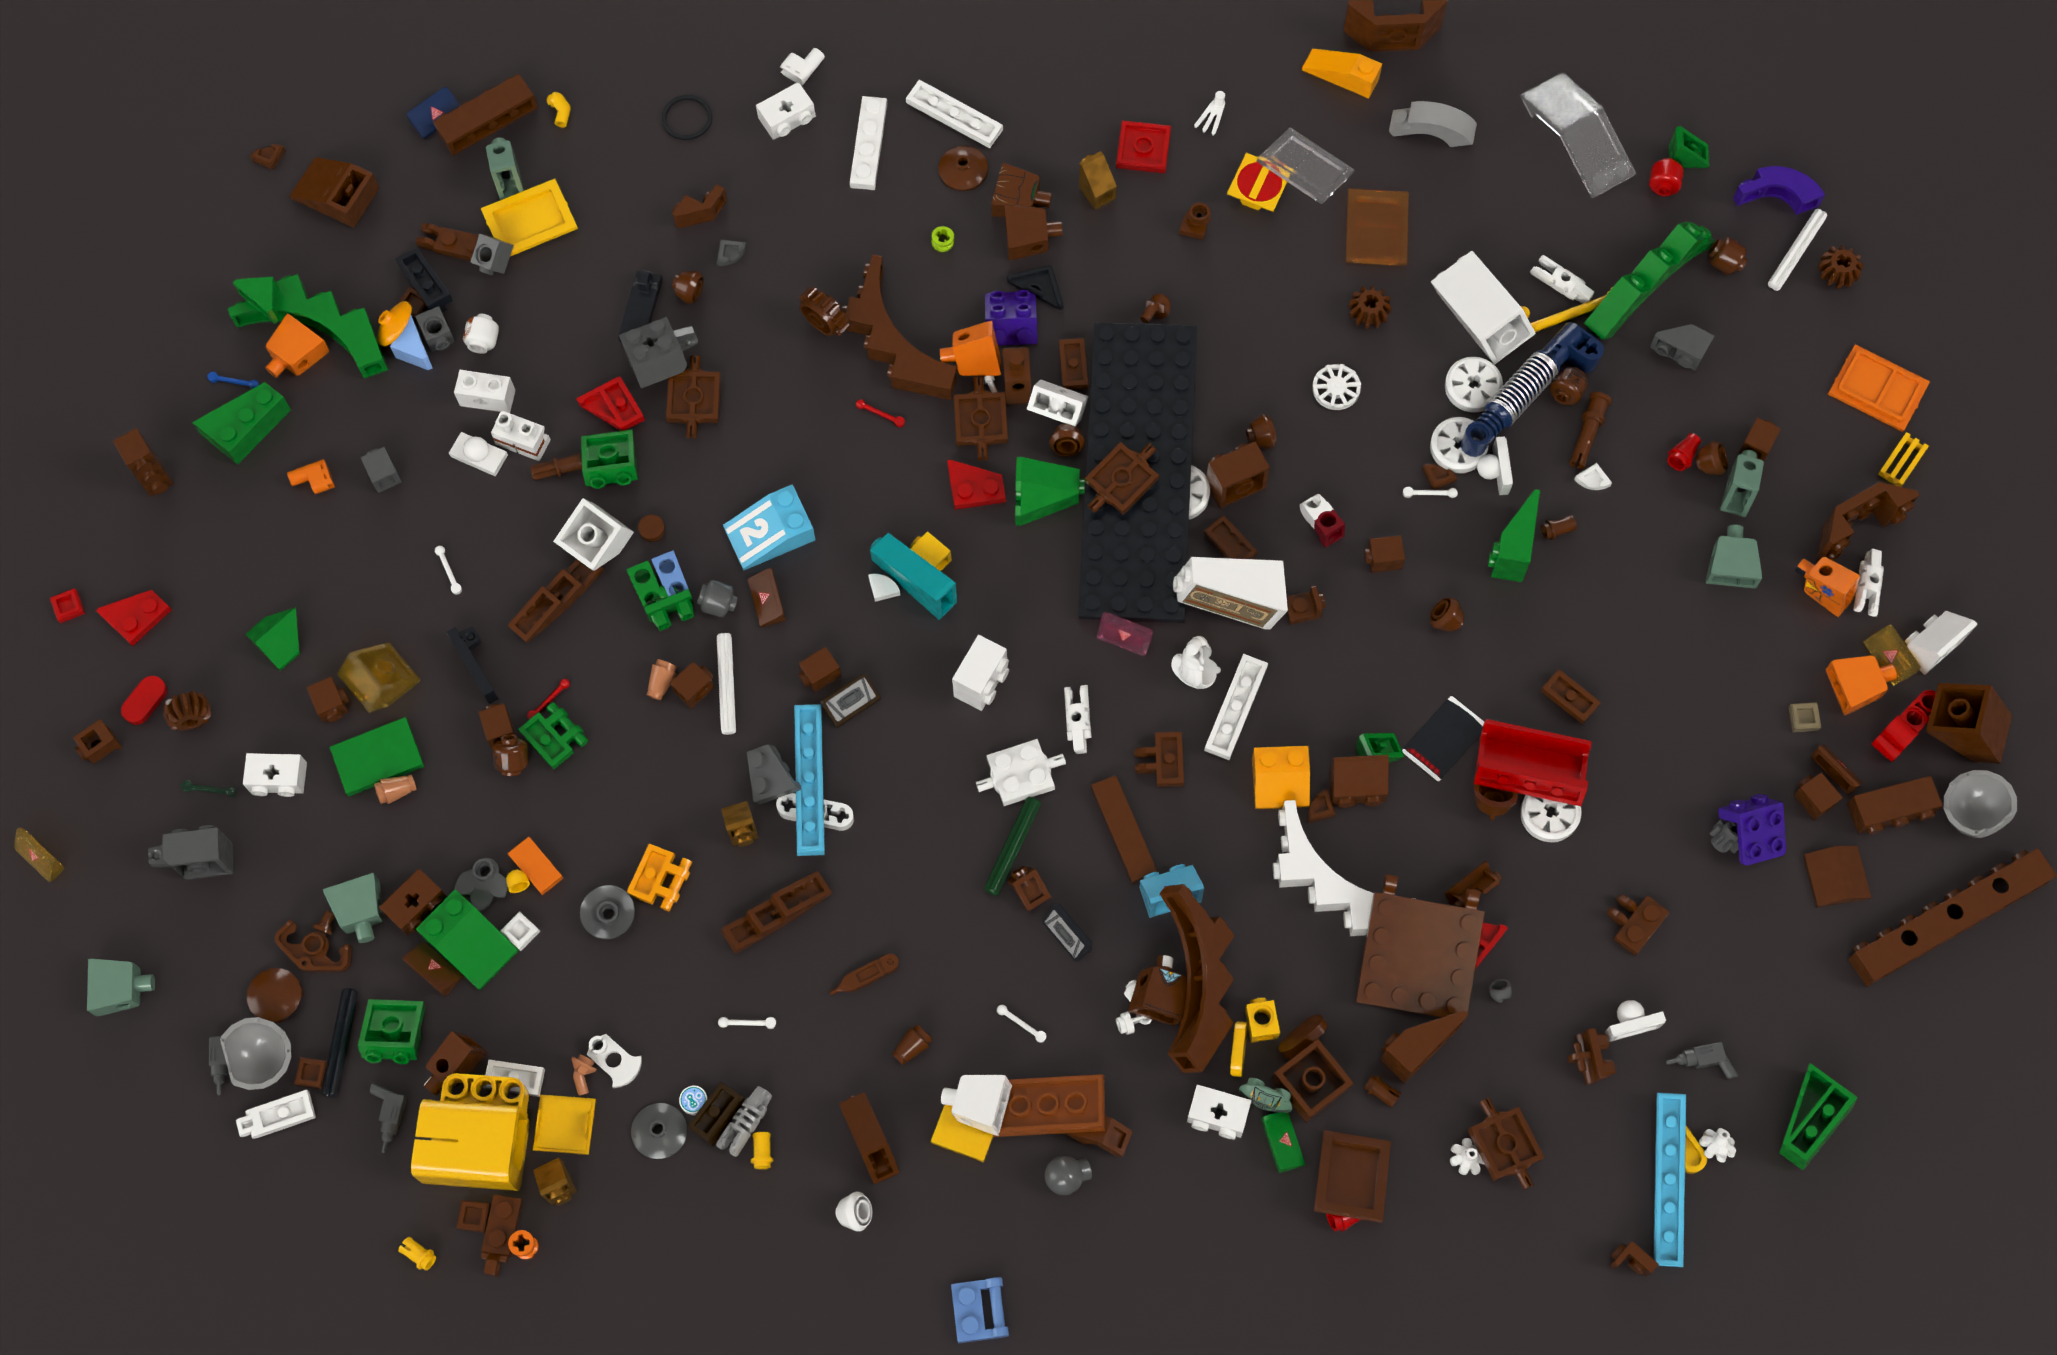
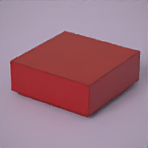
(67, 605)

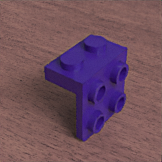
(1012, 316)
(1758, 827)

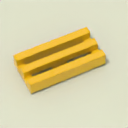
(1914, 444)

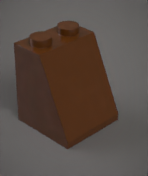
(1970, 721)

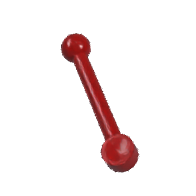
(899, 421)
(564, 684)

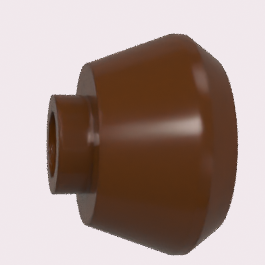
(688, 286)
(1262, 432)
(1066, 440)
(1713, 459)
(1447, 615)

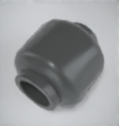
(717, 598)

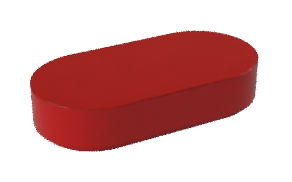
(144, 700)

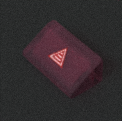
(1125, 634)

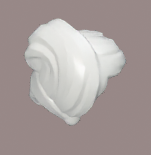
(1194, 664)

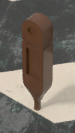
(868, 974)

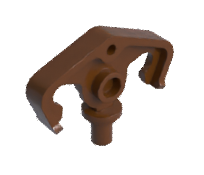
(312, 951)

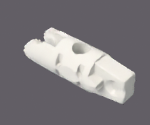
(1562, 280)
(1869, 582)
(1079, 730)

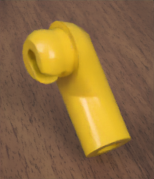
(563, 108)

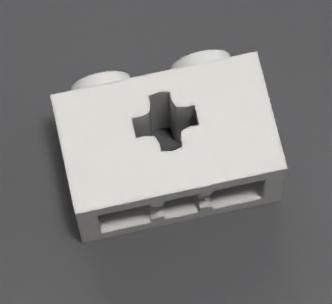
(786, 111)
(484, 391)
(1057, 402)
(262, 767)
(1233, 1110)

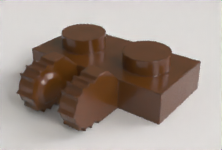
(1169, 759)
(1640, 925)

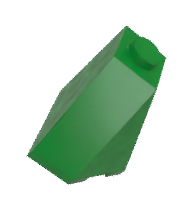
(1044, 489)

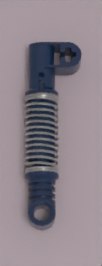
(1537, 374)

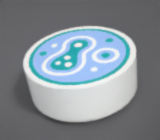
(692, 1099)

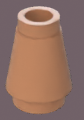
(660, 678)
(394, 788)

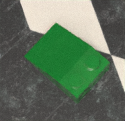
(1513, 551)
(467, 940)

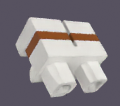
(520, 435)

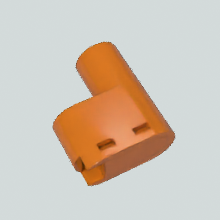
(317, 475)

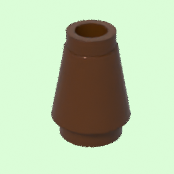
(912, 1044)

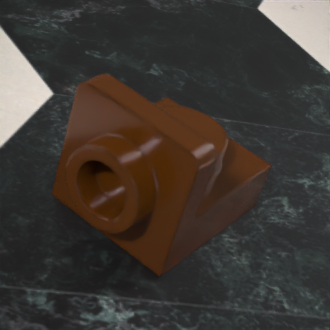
(1305, 606)
(1028, 887)
(1638, 1259)

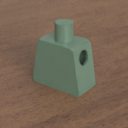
(500, 159)
(1744, 474)
(1735, 560)
(357, 905)
(115, 986)

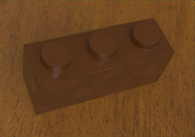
(143, 462)
(1894, 805)

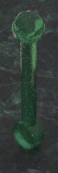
(187, 786)

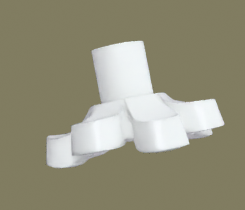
(1718, 1144)
(1464, 1159)

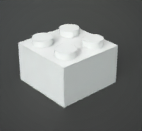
(980, 673)

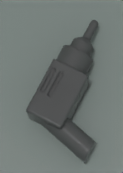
(1706, 1056)
(217, 1062)
(391, 1112)

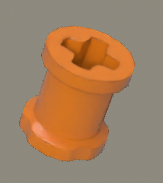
(517, 1239)

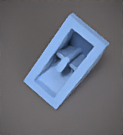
(410, 347)

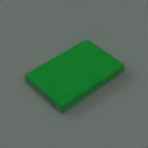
(376, 756)

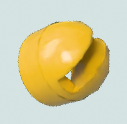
(517, 881)

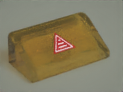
(1890, 649)
(37, 855)

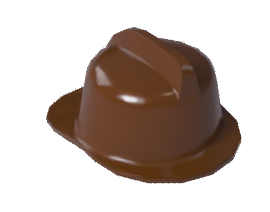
(1494, 801)

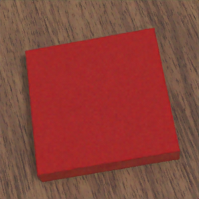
(1143, 146)

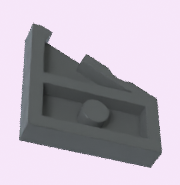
(769, 775)

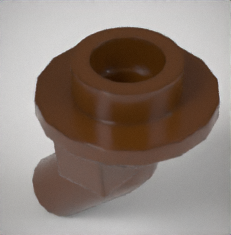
(1156, 307)

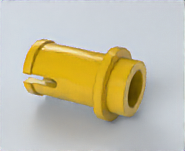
(761, 1147)
(418, 1254)

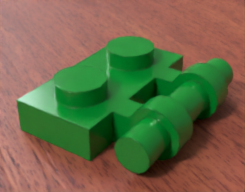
(547, 741)

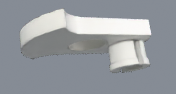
(623, 1073)

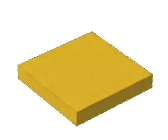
(960, 1137)

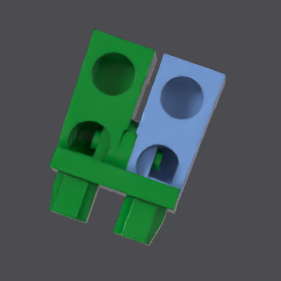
(665, 598)

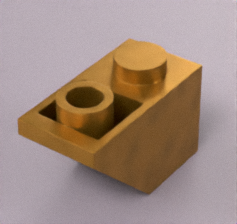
(1096, 180)
(740, 824)
(554, 1182)

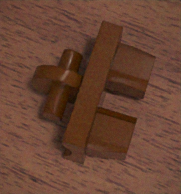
(1589, 1057)

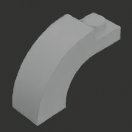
(1434, 119)

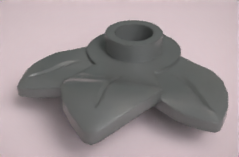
(480, 887)

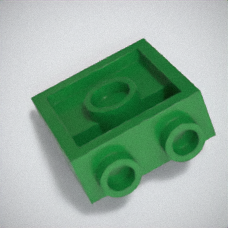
(609, 459)
(391, 1030)

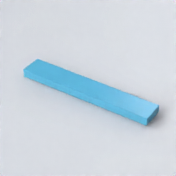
(810, 777)
(1669, 1179)

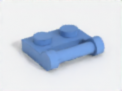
(969, 1310)

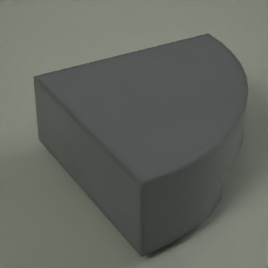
(730, 252)

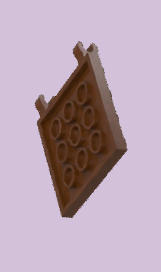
(1419, 953)

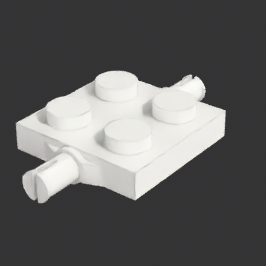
(1020, 772)

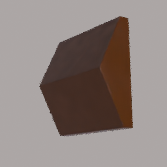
(1837, 875)

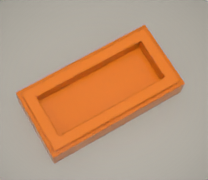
(535, 865)

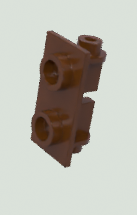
(1479, 879)

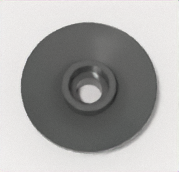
(598, 903)
(669, 1140)

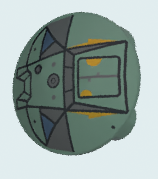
(1265, 1097)

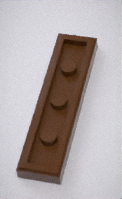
(1123, 828)

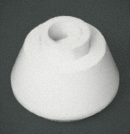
(854, 1211)

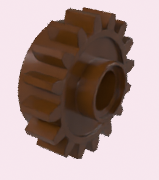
(823, 312)

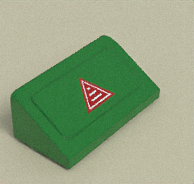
(1282, 1141)

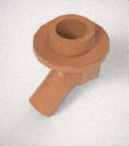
(582, 1067)

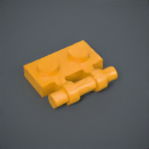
(652, 873)

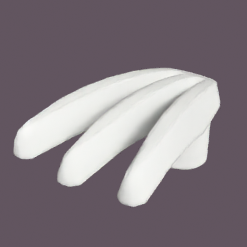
(1215, 108)

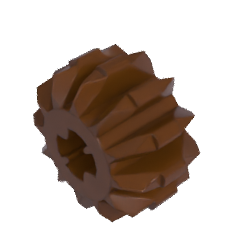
(1840, 266)
(1369, 315)
(187, 711)

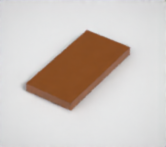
(1055, 1106)

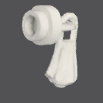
(1125, 1022)

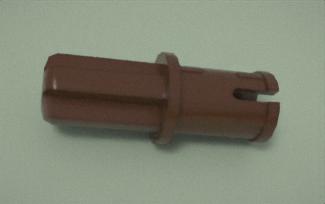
(556, 467)

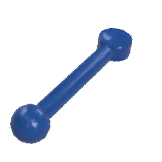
(213, 378)

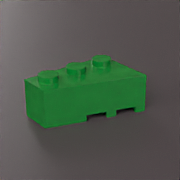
(243, 421)
(1816, 1115)

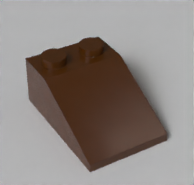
(1416, 1045)

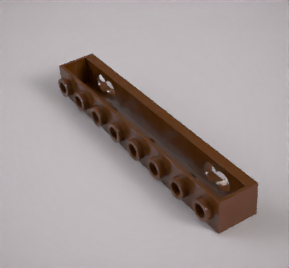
(1935, 927)

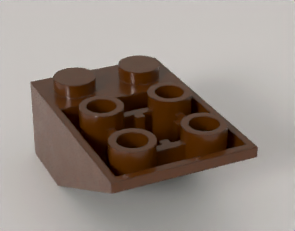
(336, 189)

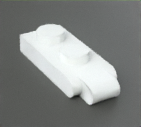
(276, 1115)

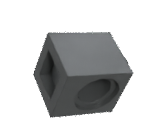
(500, 254)
(433, 320)
(381, 469)

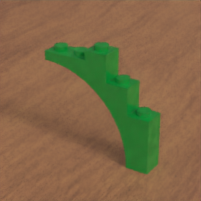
(1658, 265)
(322, 313)

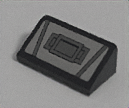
(1067, 932)

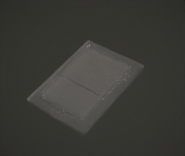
(1305, 165)

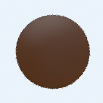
(651, 528)

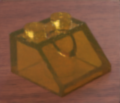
(377, 676)

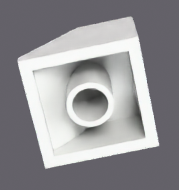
(593, 535)
(1938, 638)

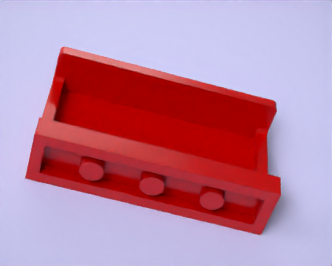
(1532, 762)

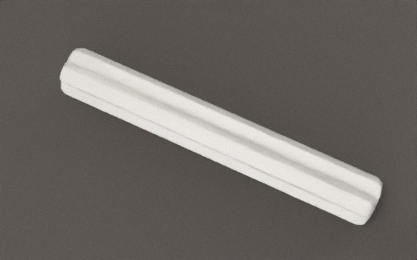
(1797, 249)
(726, 683)

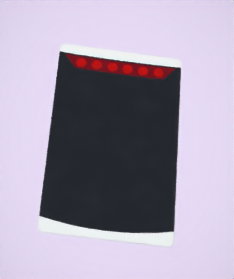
(1444, 738)

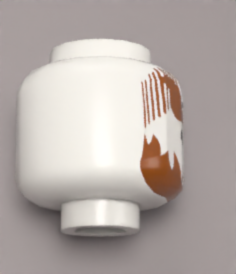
(480, 333)

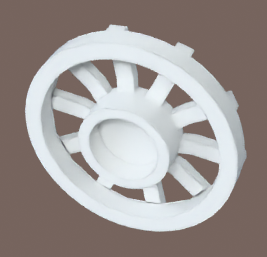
(1336, 386)

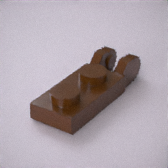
(448, 242)

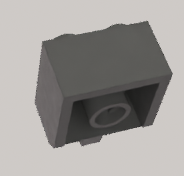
(657, 350)
(194, 853)

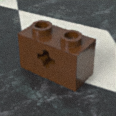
(415, 888)

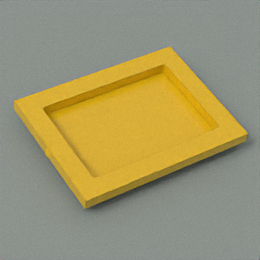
(530, 217)

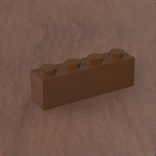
(485, 114)

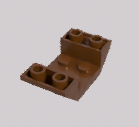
(1393, 31)
(1884, 500)

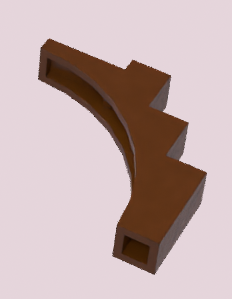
(908, 366)
(1208, 979)

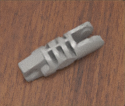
(745, 1121)

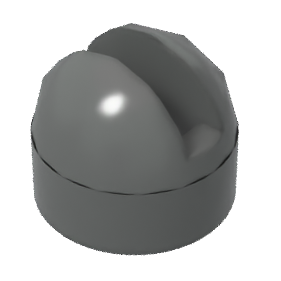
(1500, 990)

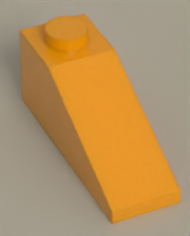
(1345, 70)

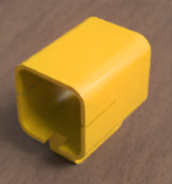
(473, 1136)

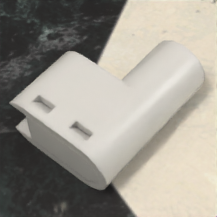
(801, 69)

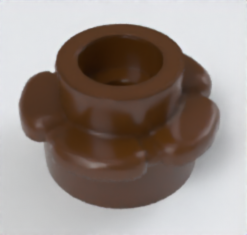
(1203, 210)

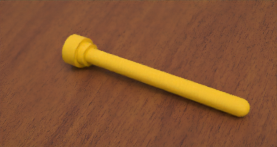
(1567, 314)

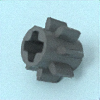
(1725, 836)

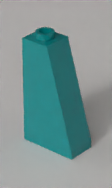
(915, 575)

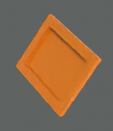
(1879, 388)

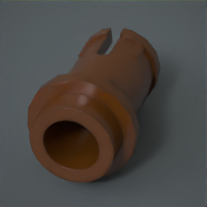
(1551, 529)
(1382, 1090)

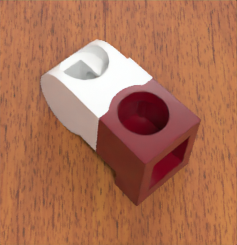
(1323, 519)

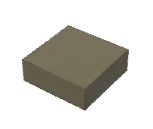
(1804, 717)

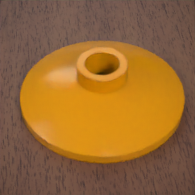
(393, 323)

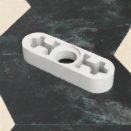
(836, 809)

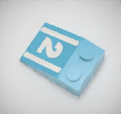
(769, 528)

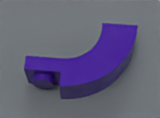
(1783, 183)

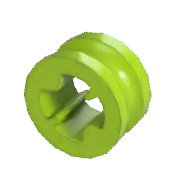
(942, 246)

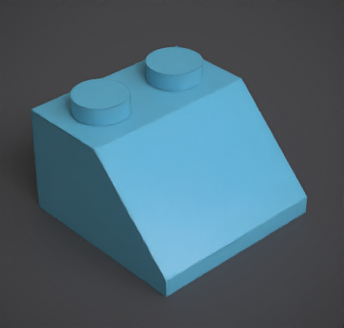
(1155, 882)

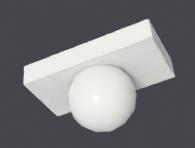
(478, 453)
(1497, 466)
(1633, 1021)

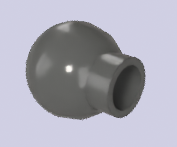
(1066, 1174)

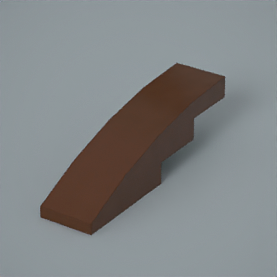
(553, 600)
(776, 912)

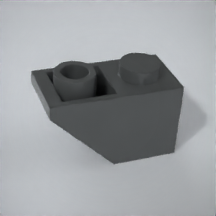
(1683, 344)

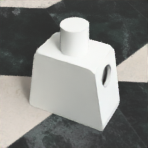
(979, 1101)

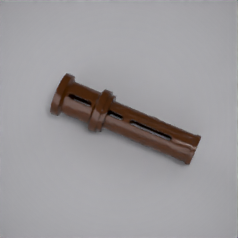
(1592, 420)

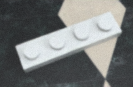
(954, 114)
(868, 143)
(1236, 707)

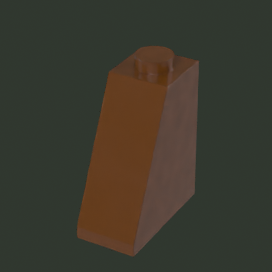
(869, 1137)

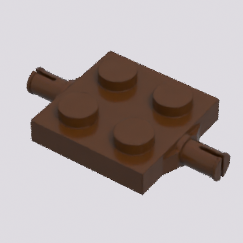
(693, 397)
(980, 418)
(1121, 478)
(1506, 1144)

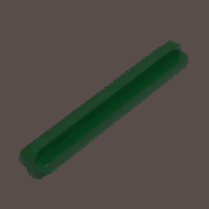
(1012, 846)

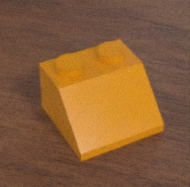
(1281, 776)

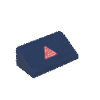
(431, 109)

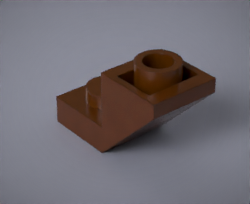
(693, 212)
(1113, 1139)

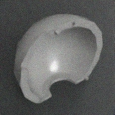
(1979, 803)
(255, 1053)

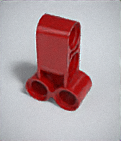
(1901, 731)

